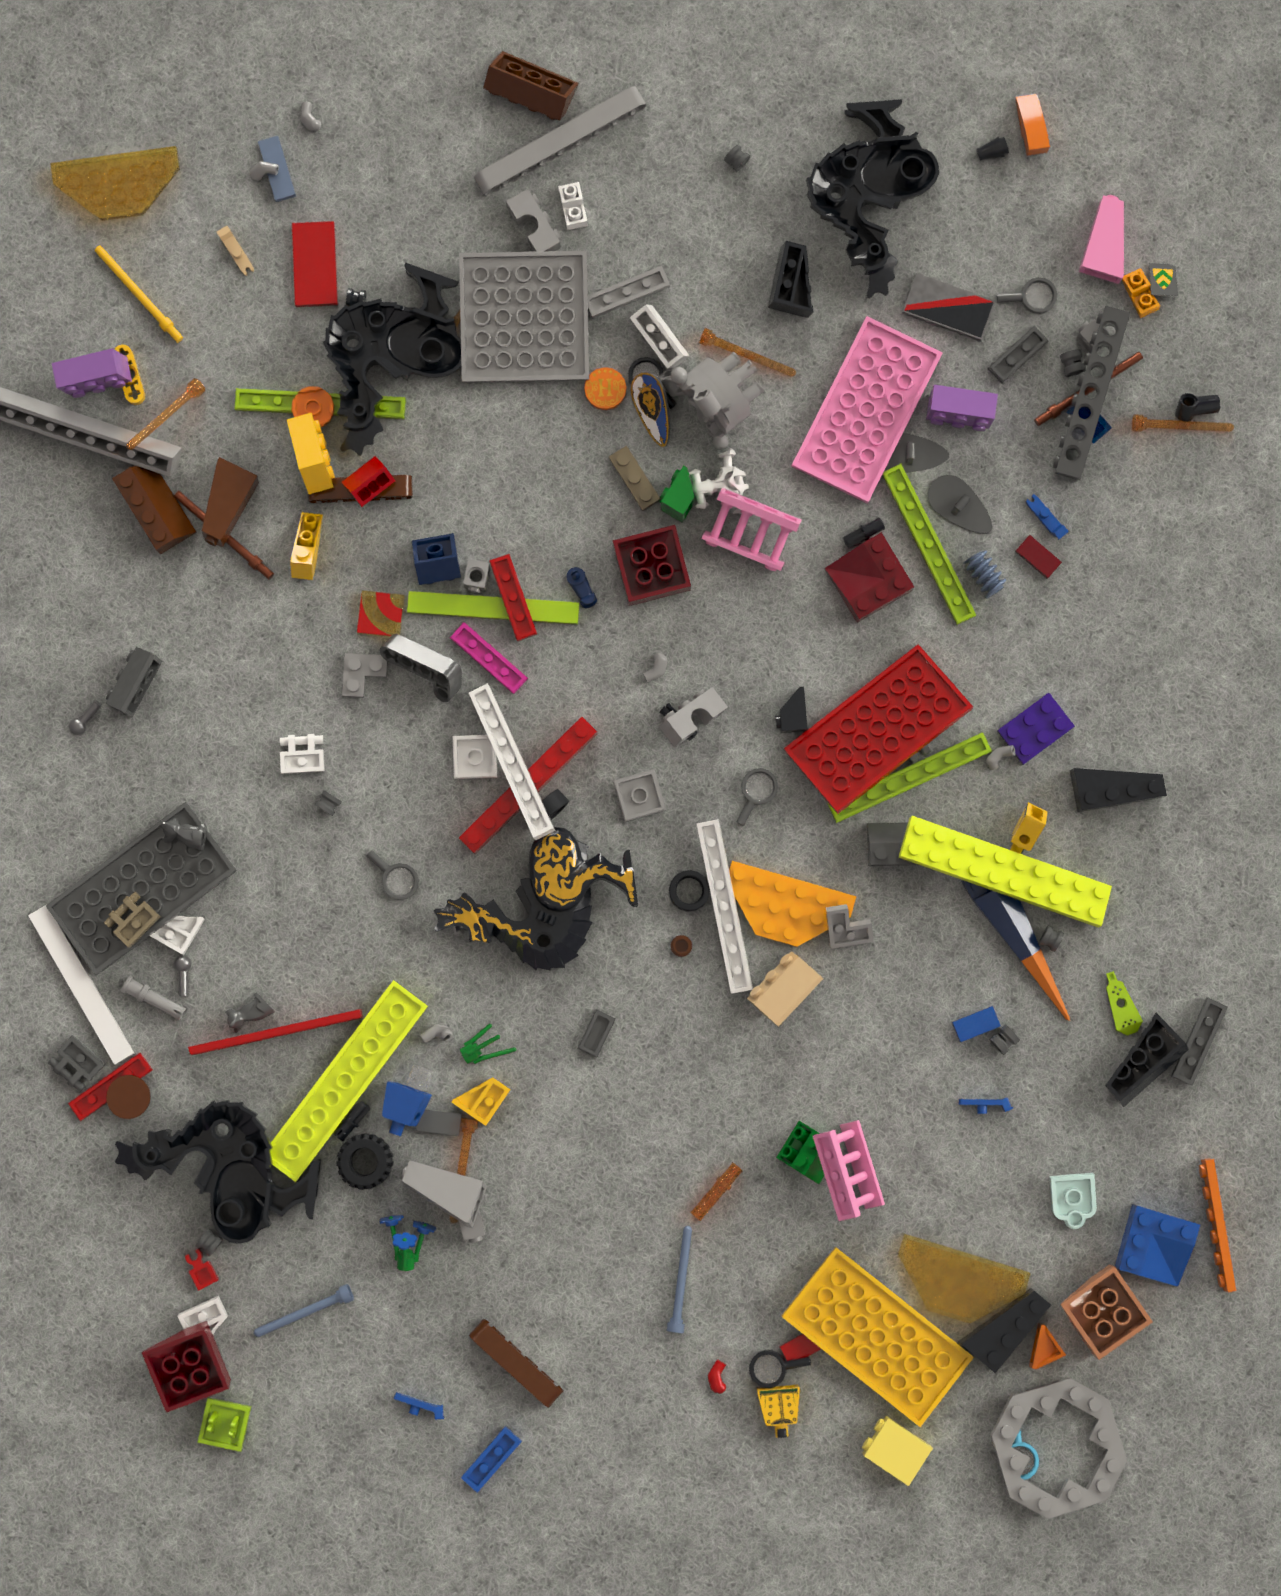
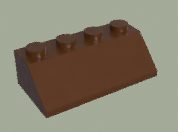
(530, 85)
(154, 507)

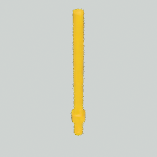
(164, 322)

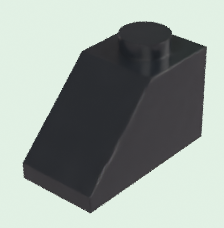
(793, 714)

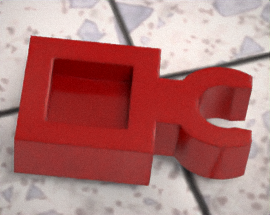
(203, 1273)

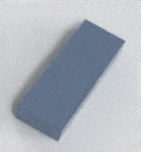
(280, 183)

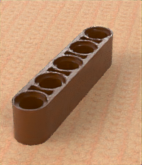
(400, 488)
(517, 1365)

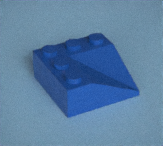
(1156, 1245)

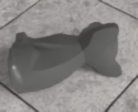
(189, 835)
(253, 1011)

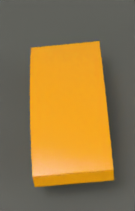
(1139, 292)

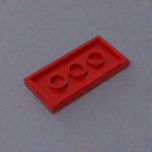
(314, 264)

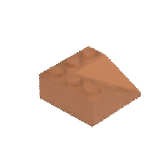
(1105, 1312)

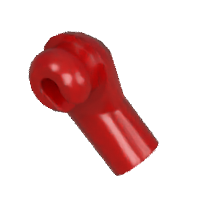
(714, 1377)

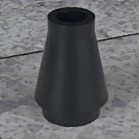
(993, 149)

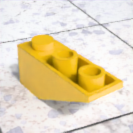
(306, 546)

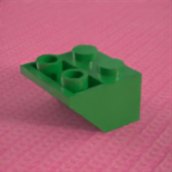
(679, 497)
(801, 1153)

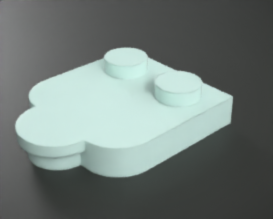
(1073, 1198)

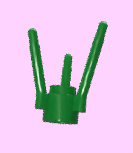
(472, 1051)

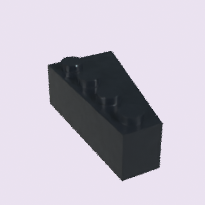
(1107, 788)
(1146, 1060)
(1005, 1330)

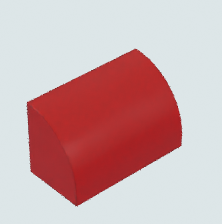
(368, 481)

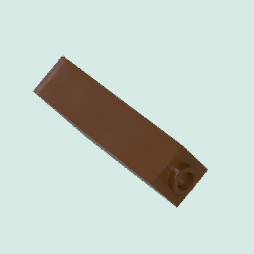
(227, 500)

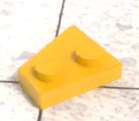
(483, 1100)

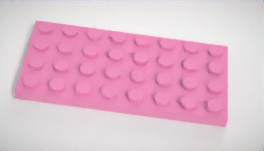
(867, 409)

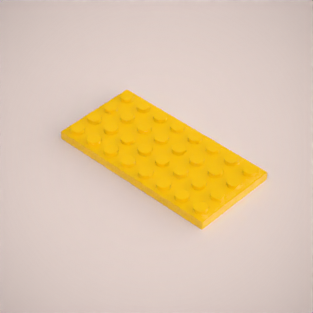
(877, 1336)

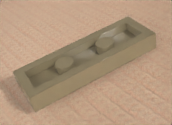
(634, 478)

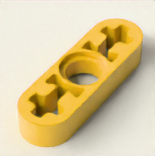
(138, 387)

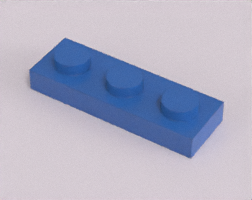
(491, 1459)

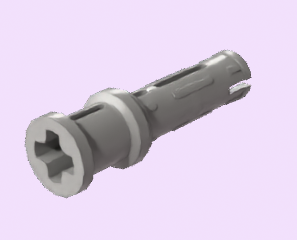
(144, 993)

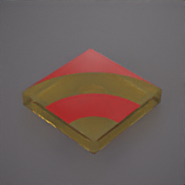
(380, 613)

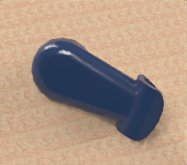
(579, 583)

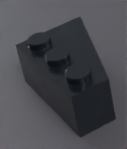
(791, 281)

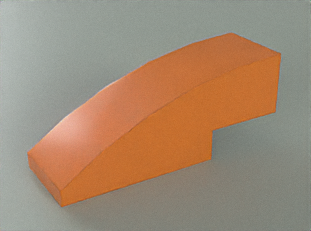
(1032, 125)

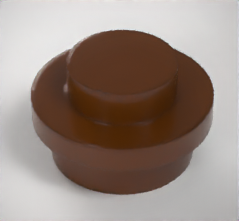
(681, 945)

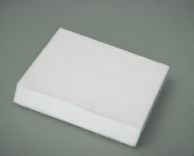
(474, 757)

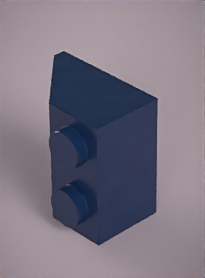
(436, 559)

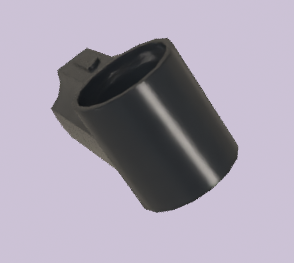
(1191, 406)

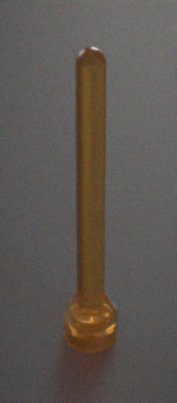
(710, 338)
(194, 389)
(1141, 423)
(468, 1127)

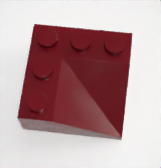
(651, 565)
(869, 577)
(187, 1367)

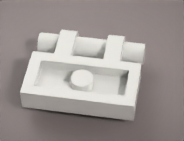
(302, 761)

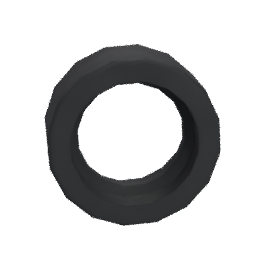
(555, 803)
(692, 906)

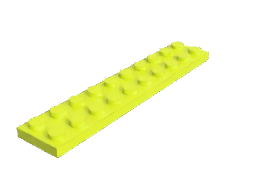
(1005, 871)
(345, 1080)

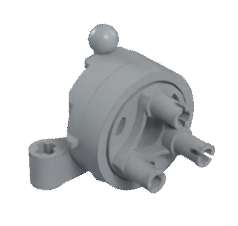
(715, 393)

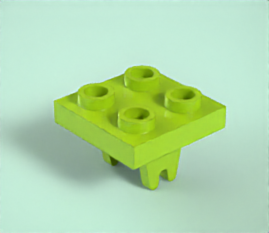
(224, 1424)

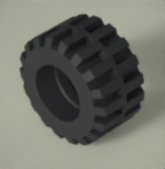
(346, 1168)

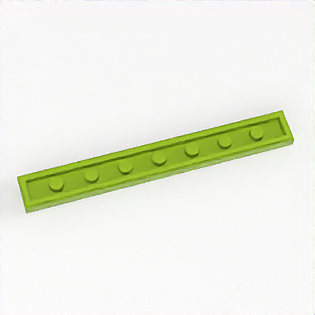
(281, 402)
(928, 544)
(489, 607)
(917, 774)

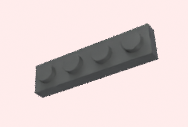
(1199, 1041)

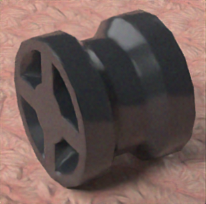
(354, 297)

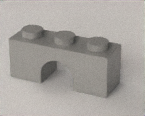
(526, 208)
(705, 706)

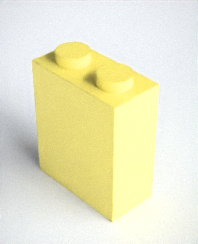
(896, 1450)

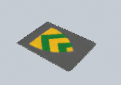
(1163, 279)

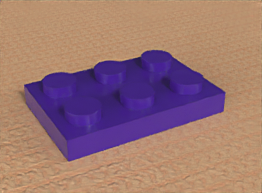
(1036, 728)

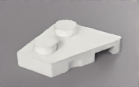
(179, 932)
(209, 1311)

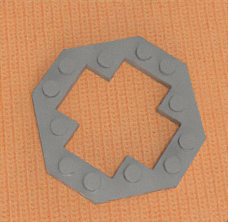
(1103, 1432)

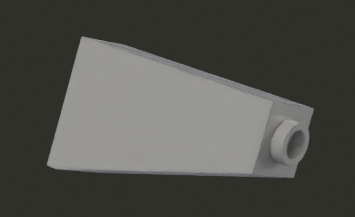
(449, 1191)

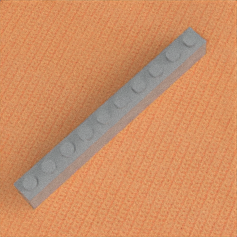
(87, 432)

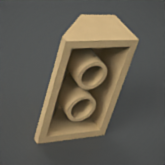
(784, 988)

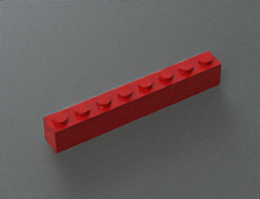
(541, 773)

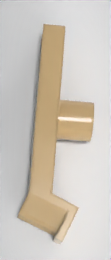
(235, 250)

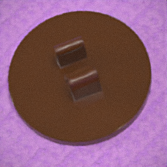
(128, 1097)

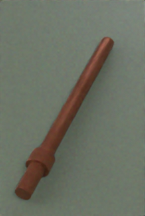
(1055, 410)
(254, 561)

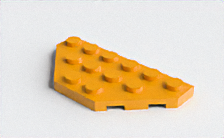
(783, 906)

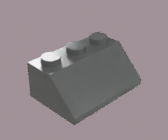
(133, 681)
(885, 843)

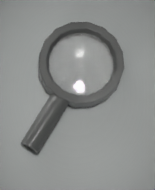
(1036, 296)
(758, 788)
(398, 880)

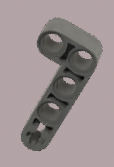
(426, 663)

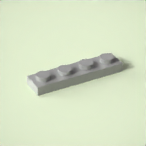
(627, 292)

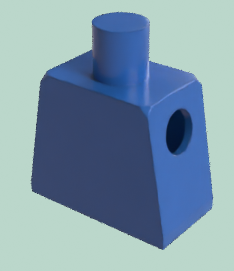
(403, 1106)

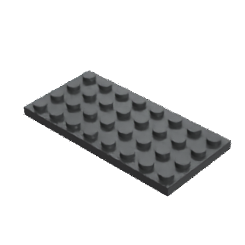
(163, 875)

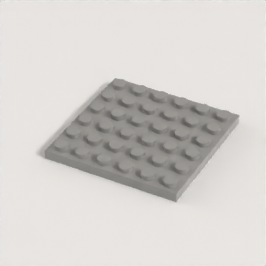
(524, 316)

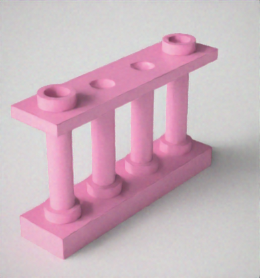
(748, 508)
(836, 1173)

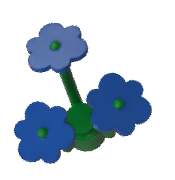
(405, 1257)

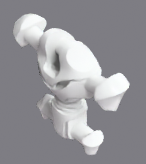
(728, 478)

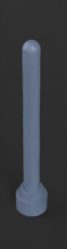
(344, 1295)
(676, 1323)

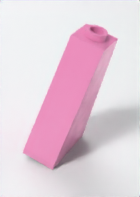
(1105, 245)

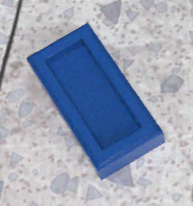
(976, 1024)

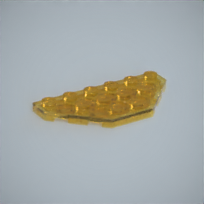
(117, 183)
(959, 1282)

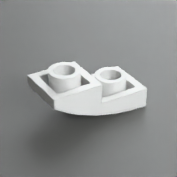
(573, 206)

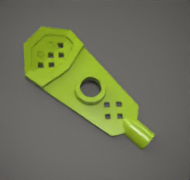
(1123, 1013)

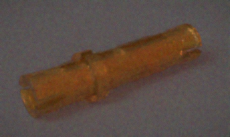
(718, 1189)

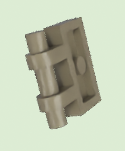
(136, 923)

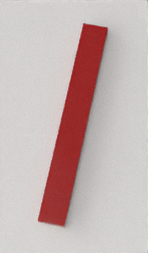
(275, 1032)

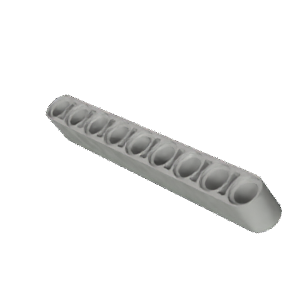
(559, 140)

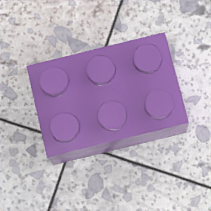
(92, 373)
(961, 407)

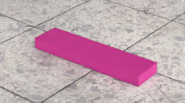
(488, 658)

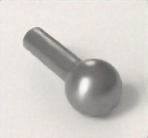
(78, 725)
(183, 964)

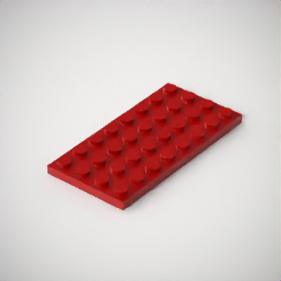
(878, 728)

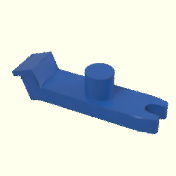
(1046, 517)
(982, 1104)
(416, 1404)

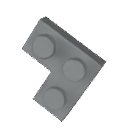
(357, 668)
(846, 933)

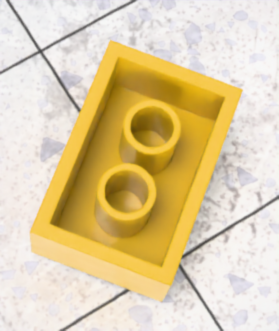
(310, 453)

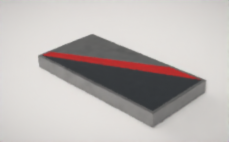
(948, 307)

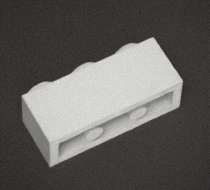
(659, 336)

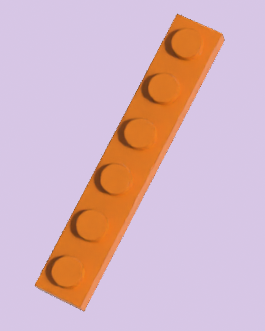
(1216, 1217)

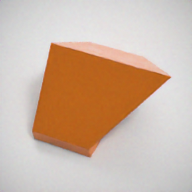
(1044, 1348)

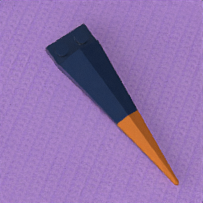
(1012, 924)

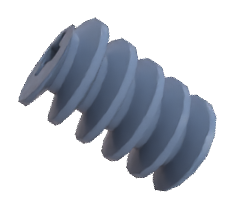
(985, 573)

